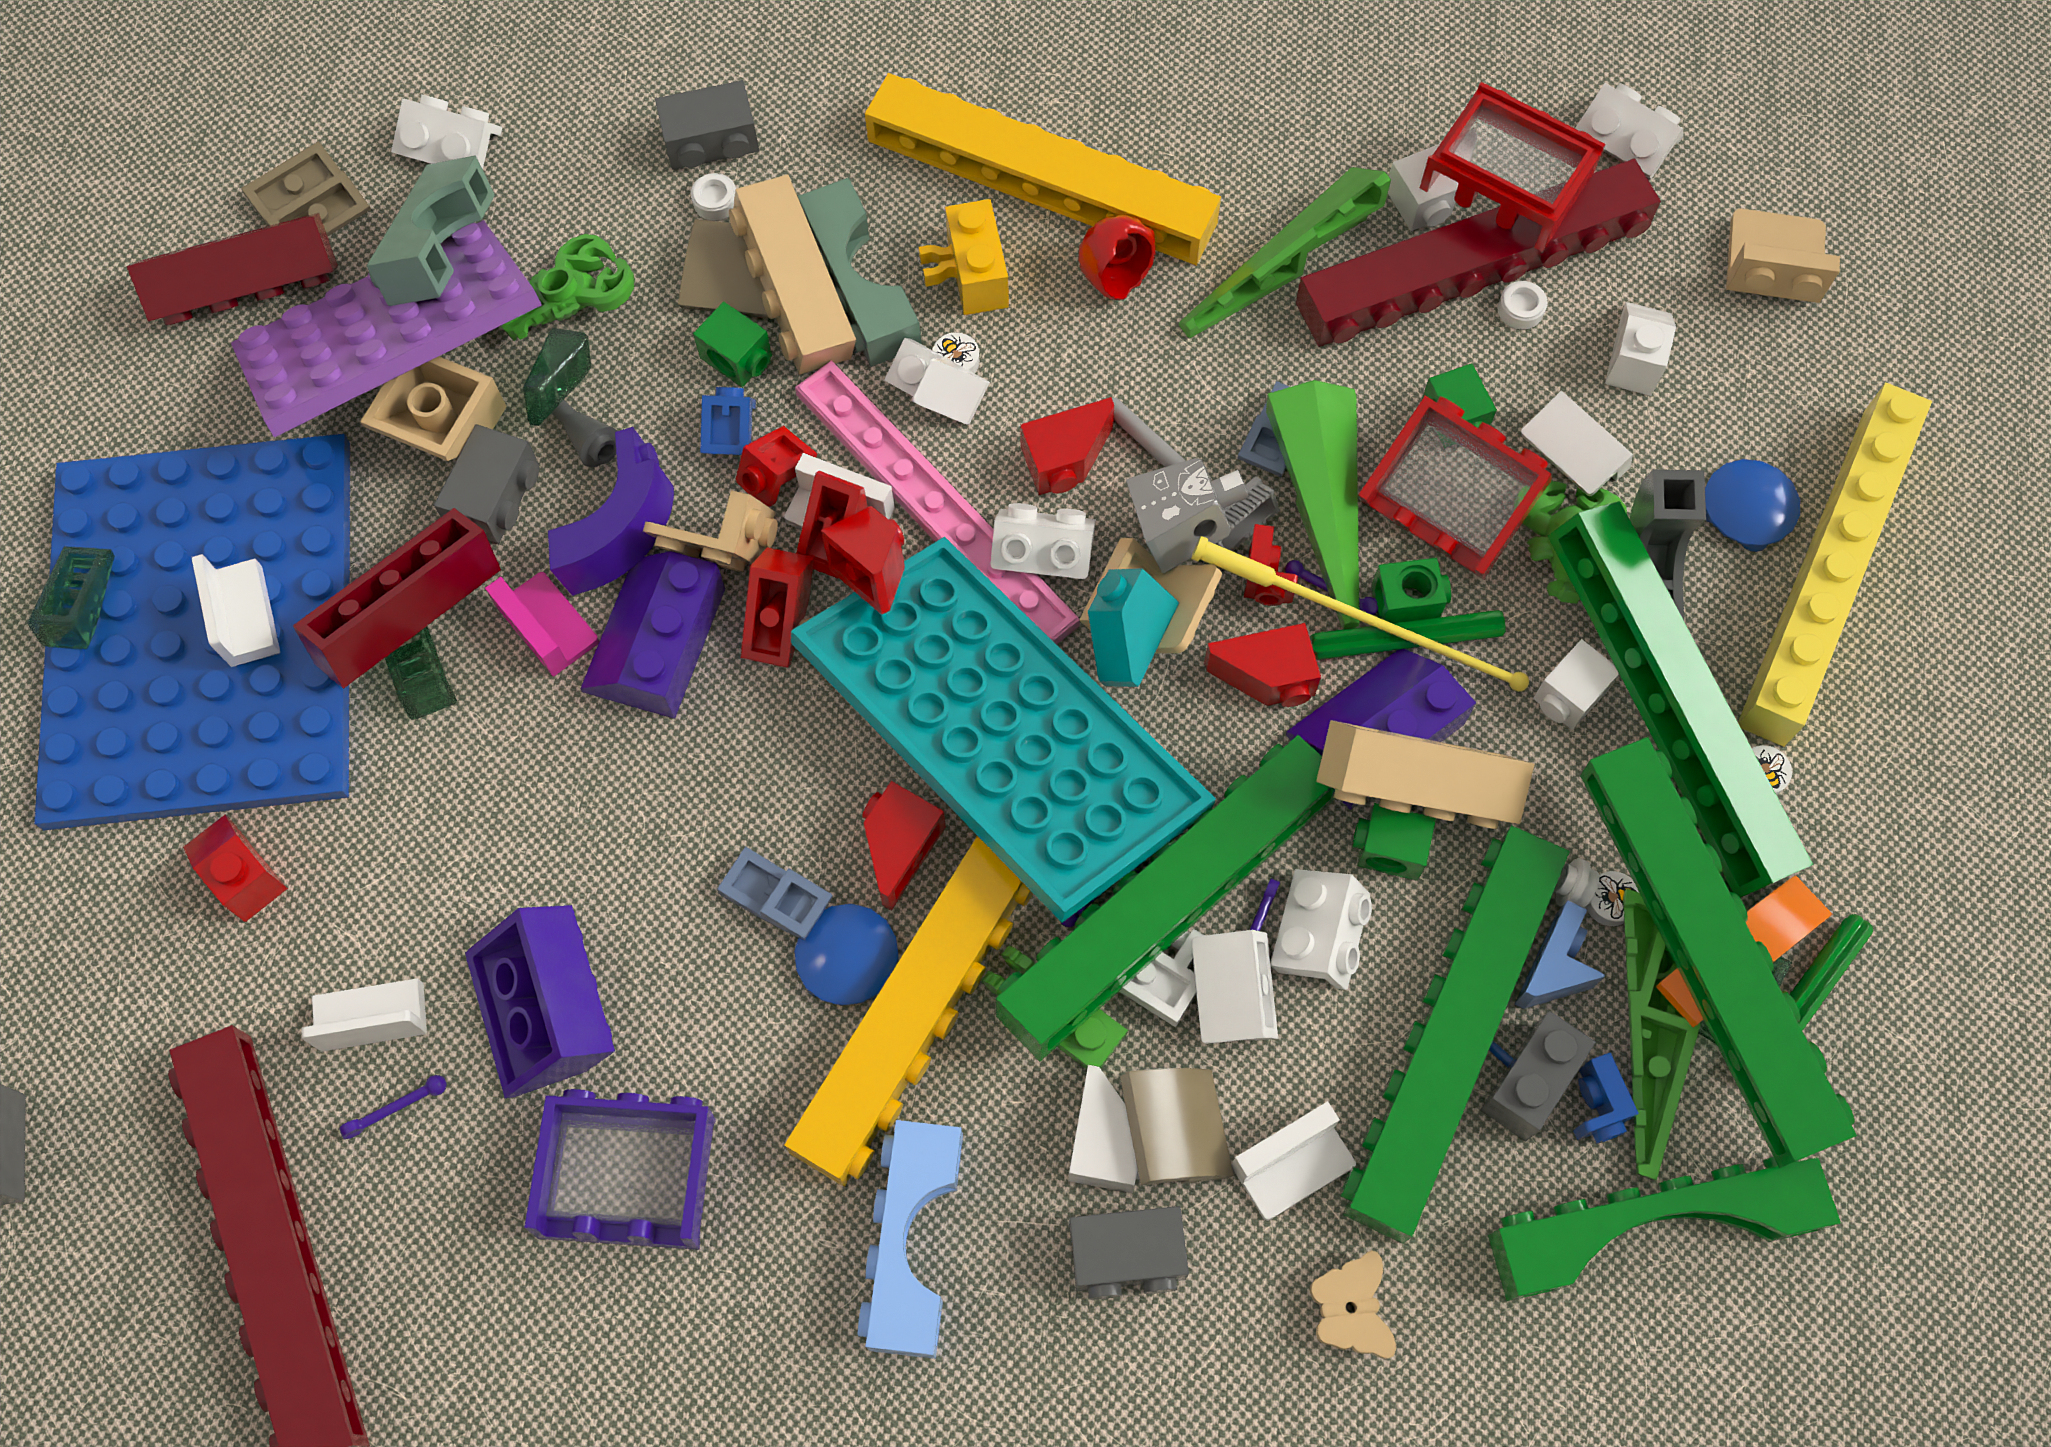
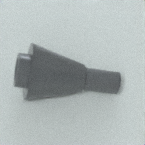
(591, 438)

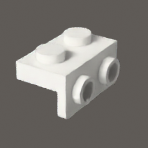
(1631, 128)
(436, 135)
(1042, 541)
(1322, 927)

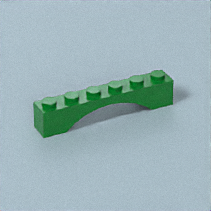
(1768, 1202)

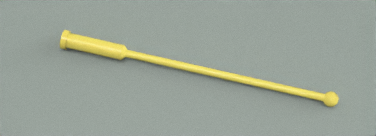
(1266, 576)

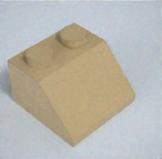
(435, 407)

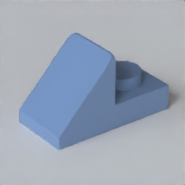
(1553, 972)

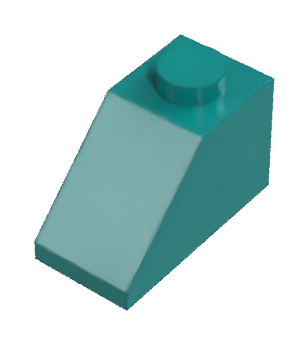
(1128, 625)

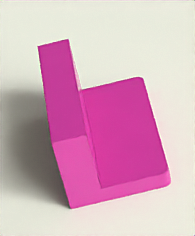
(544, 621)

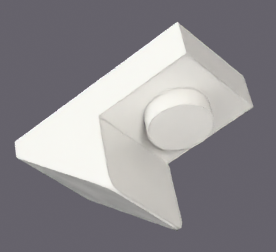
(936, 381)

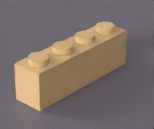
(792, 274)
(1425, 774)

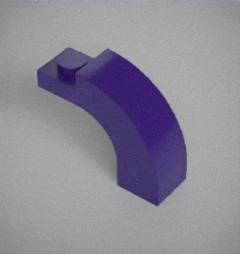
(612, 537)

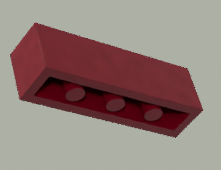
(233, 267)
(397, 597)

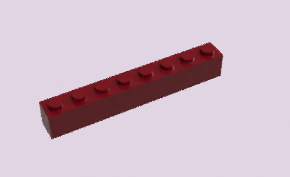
(1468, 257)
(265, 1244)

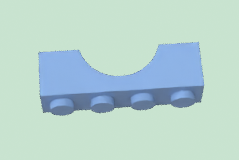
(921, 1167)

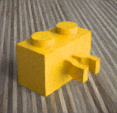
(971, 258)

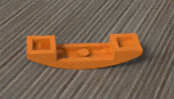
(1776, 921)

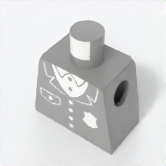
(1180, 506)

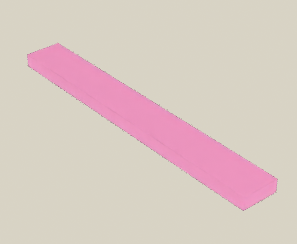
(925, 492)

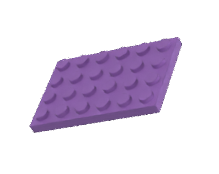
(358, 342)

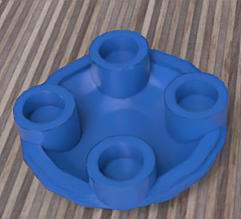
(1752, 503)
(847, 955)

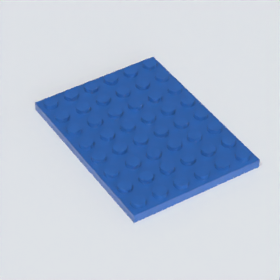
(150, 709)

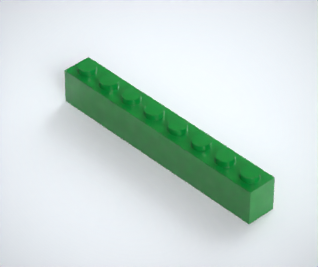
(1679, 699)
(1163, 900)
(1717, 954)
(1455, 1036)

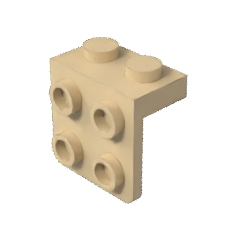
(1779, 256)
(743, 536)
(1189, 584)

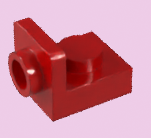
(770, 463)
(1269, 555)

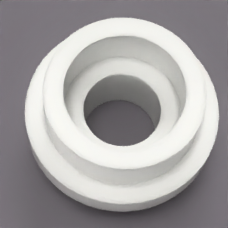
(1576, 883)

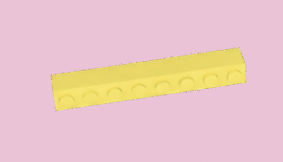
(1834, 566)

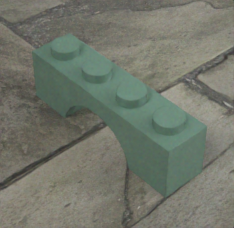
(410, 256)
(876, 312)

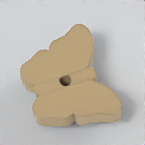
(1355, 1285)

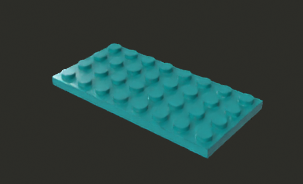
(1005, 728)

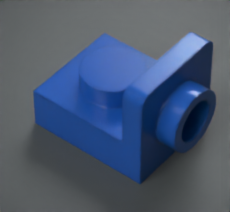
(726, 421)
(1606, 1091)

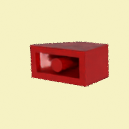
(1065, 445)
(867, 556)
(775, 605)
(1268, 665)
(899, 837)
(233, 869)

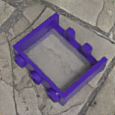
(621, 1170)

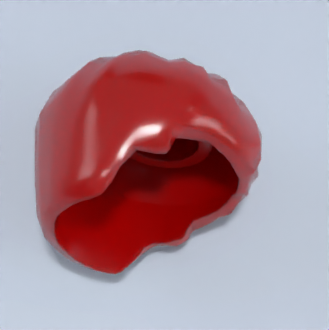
(1117, 255)

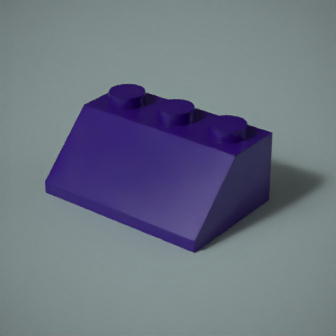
(656, 633)
(1396, 696)
(538, 999)

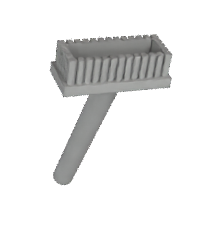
(1240, 515)

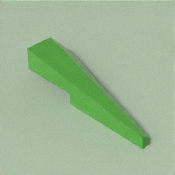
(1285, 255)
(1319, 446)
(1658, 1036)

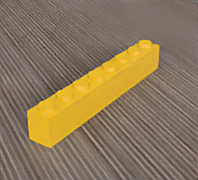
(1039, 165)
(908, 1016)

